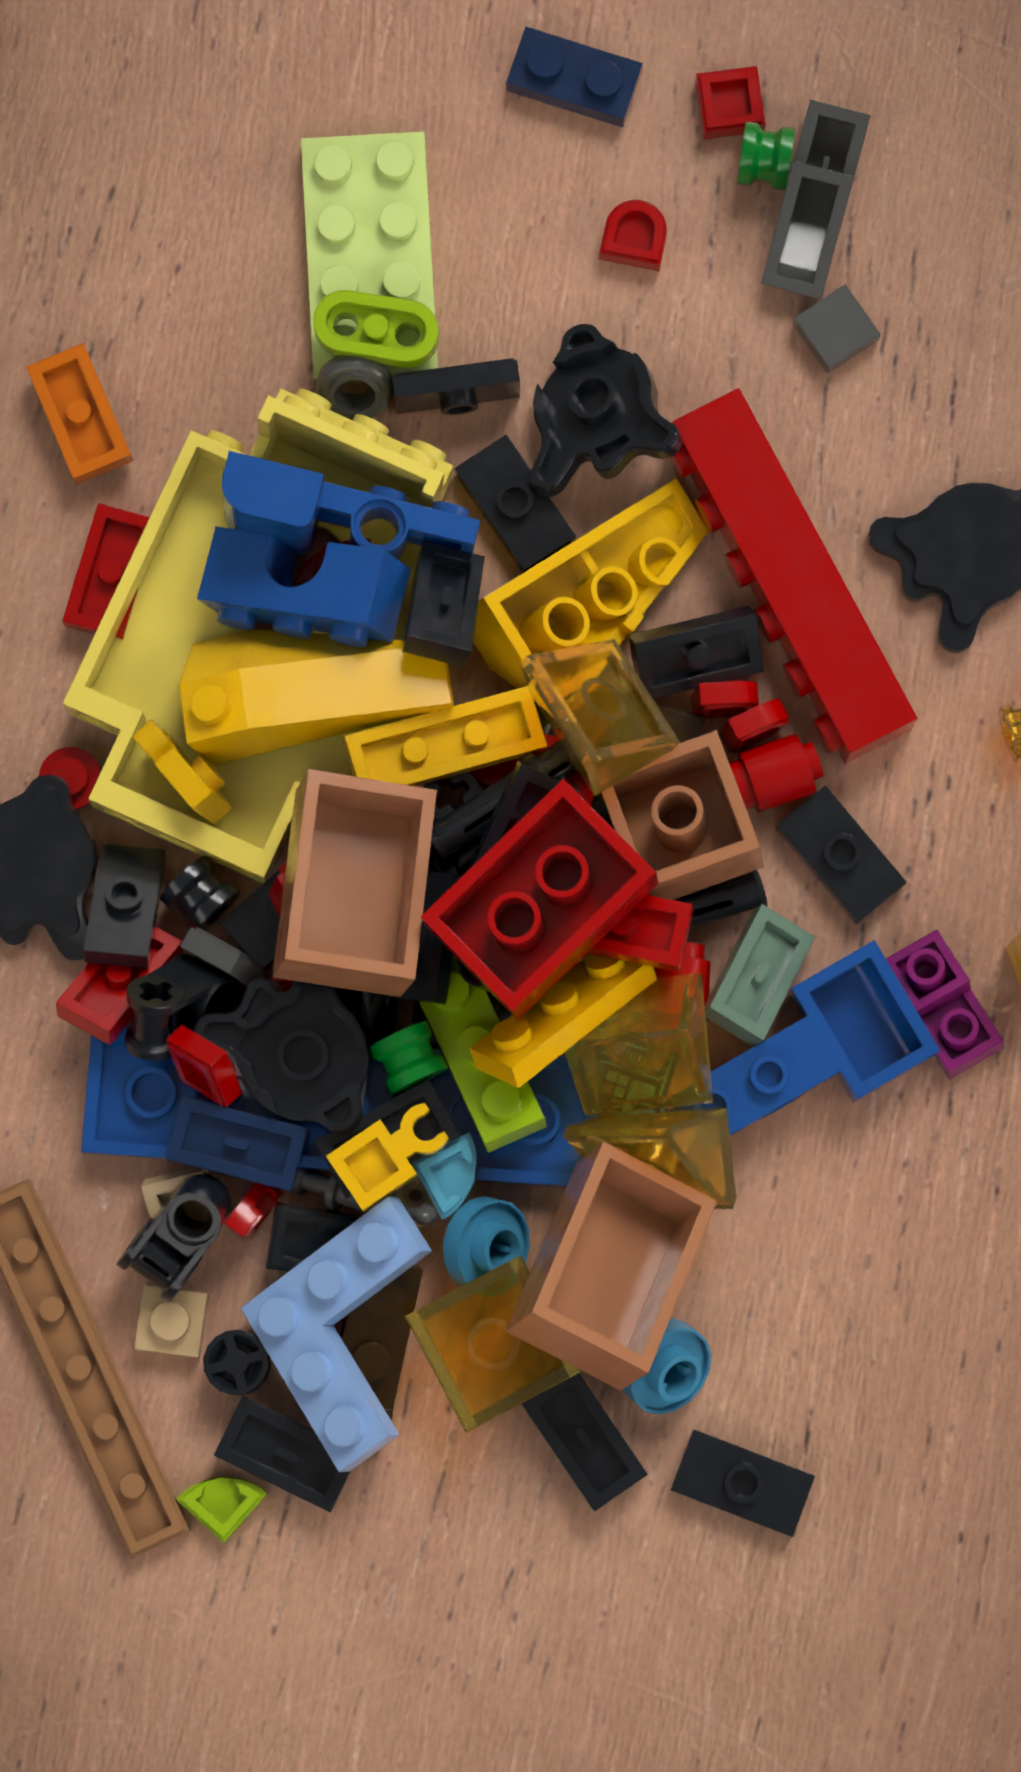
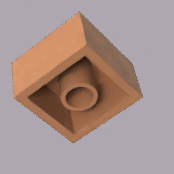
(686, 818)

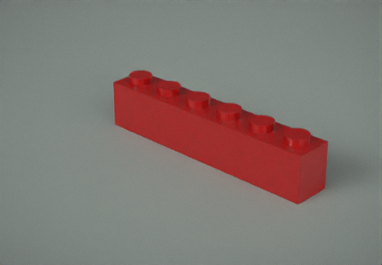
(792, 578)

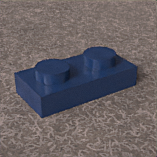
(574, 76)
(237, 1144)

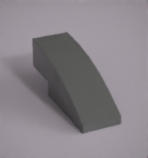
(815, 199)

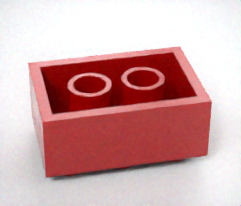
(540, 899)

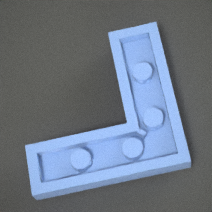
(298, 1332)

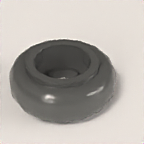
(350, 368)

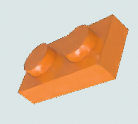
(79, 413)

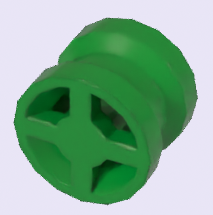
(765, 156)
(408, 1058)

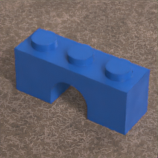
(350, 597)

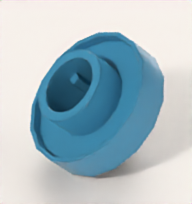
(484, 1237)
(676, 1371)

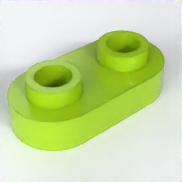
(378, 324)

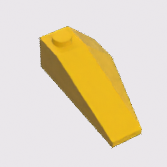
(591, 586)
(281, 691)

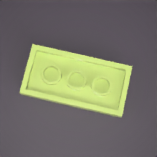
(367, 225)

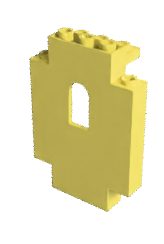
(139, 676)

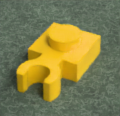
(194, 780)
(378, 1162)

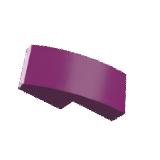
(946, 1003)

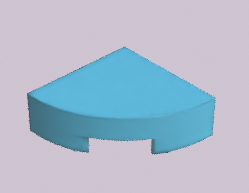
(449, 1175)

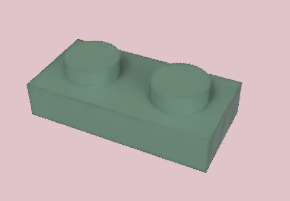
(758, 975)

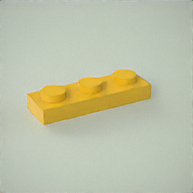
(448, 740)
(562, 1017)

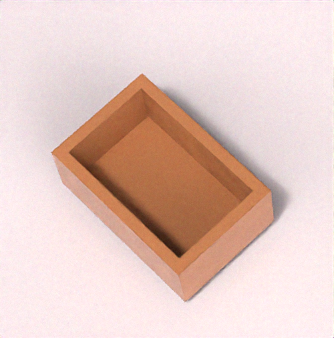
(355, 883)
(612, 1266)

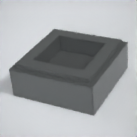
(836, 328)
(222, 956)

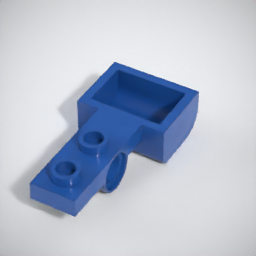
(292, 501)
(851, 1027)

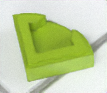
(222, 1503)

